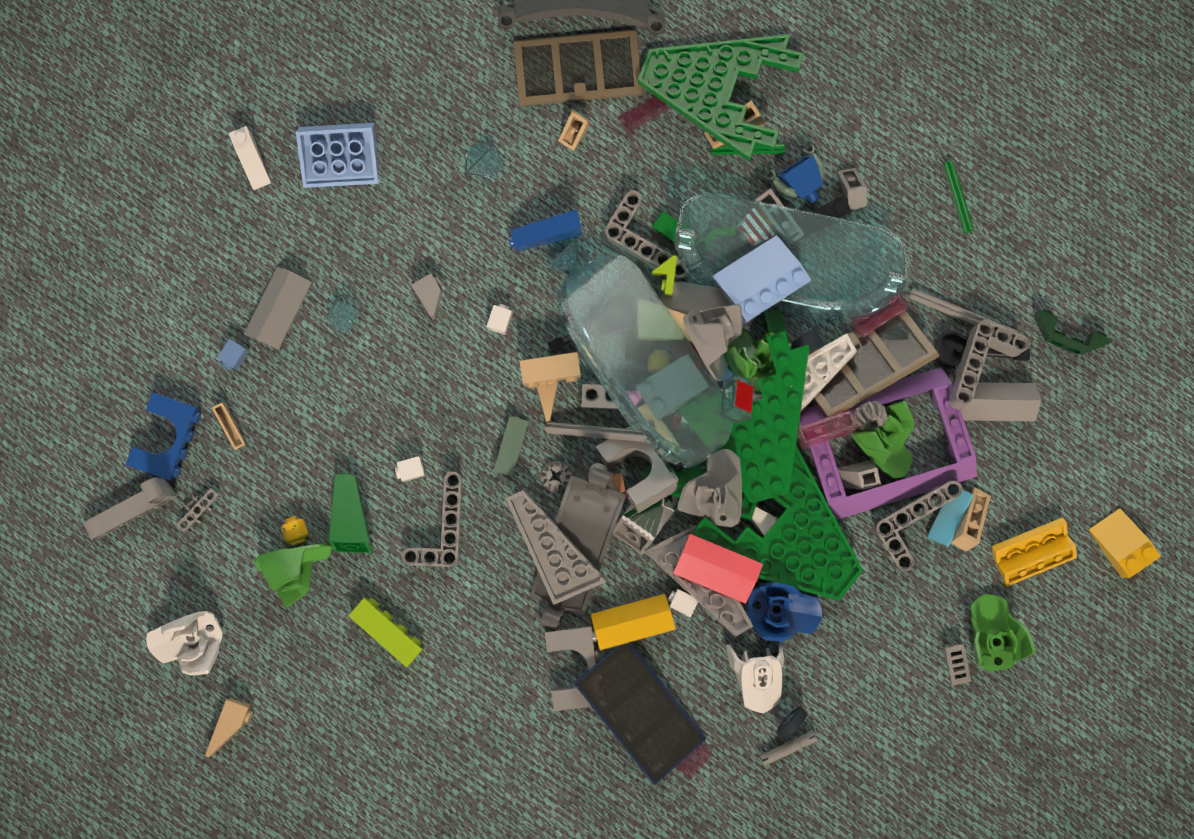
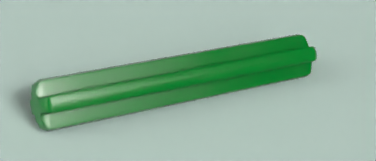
(724, 150)
(958, 197)

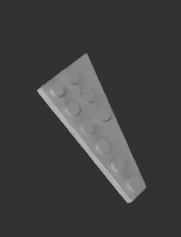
(557, 559)
(723, 608)

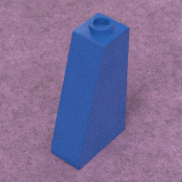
(546, 231)

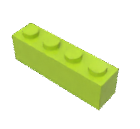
(386, 631)

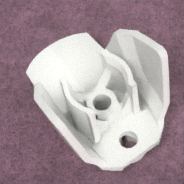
(188, 642)
(758, 678)

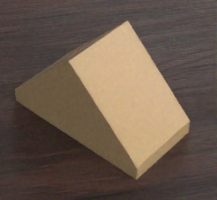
(574, 130)

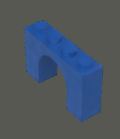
(167, 464)

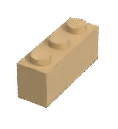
(550, 370)

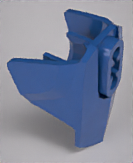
(794, 615)

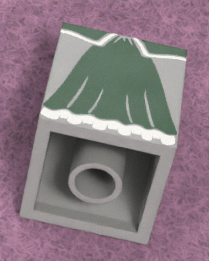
(641, 528)

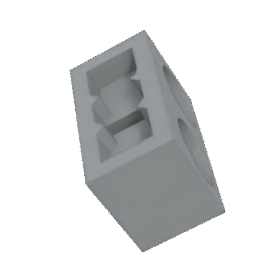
(600, 401)

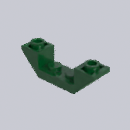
(1046, 322)

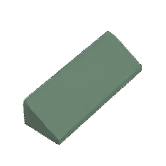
(511, 446)

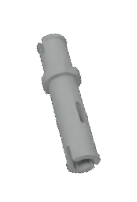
(788, 748)

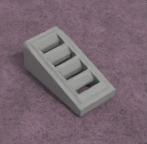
(948, 659)

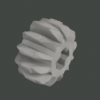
(870, 416)

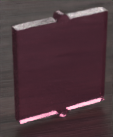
(694, 761)

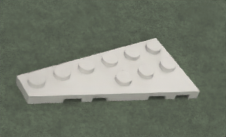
(824, 365)

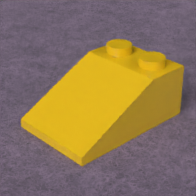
(1124, 544)

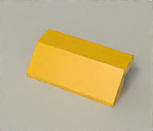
(1034, 552)
(632, 622)

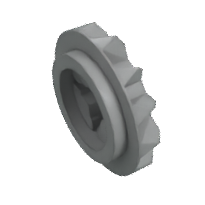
(555, 485)

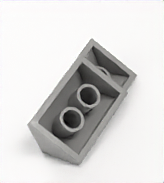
(278, 308)
(1003, 402)

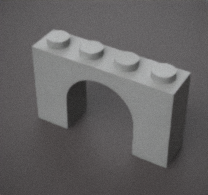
(658, 483)
(579, 640)

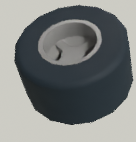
(810, 338)

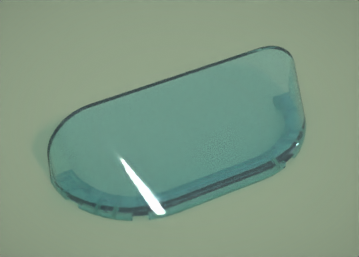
(849, 262)
(644, 360)

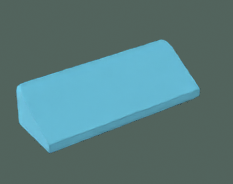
(950, 518)

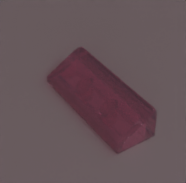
(642, 114)
(866, 324)
(826, 429)

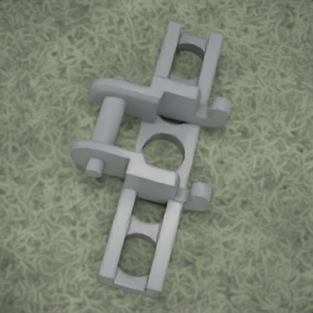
(199, 504)

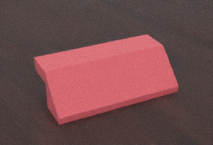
(717, 568)

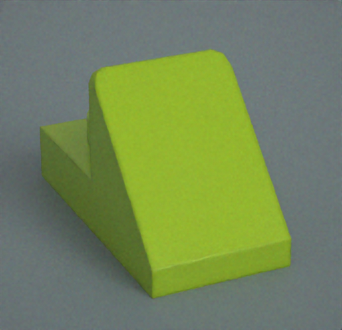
(667, 269)

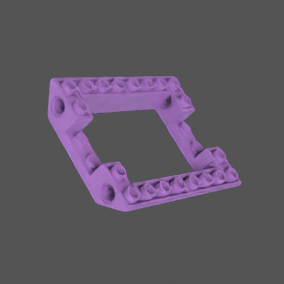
(959, 449)

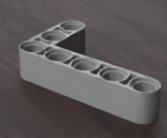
(640, 243)
(977, 357)
(153, 495)
(928, 507)
(446, 529)

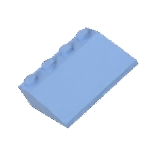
(338, 155)
(762, 278)

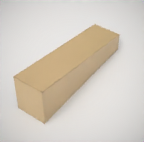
(228, 425)

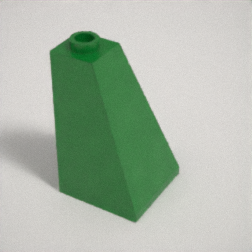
(348, 520)

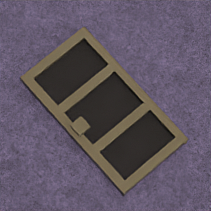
(577, 67)
(880, 361)

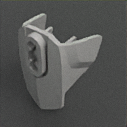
(712, 333)
(716, 491)

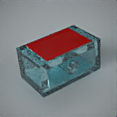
(737, 399)

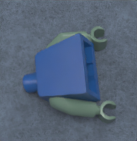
(801, 178)

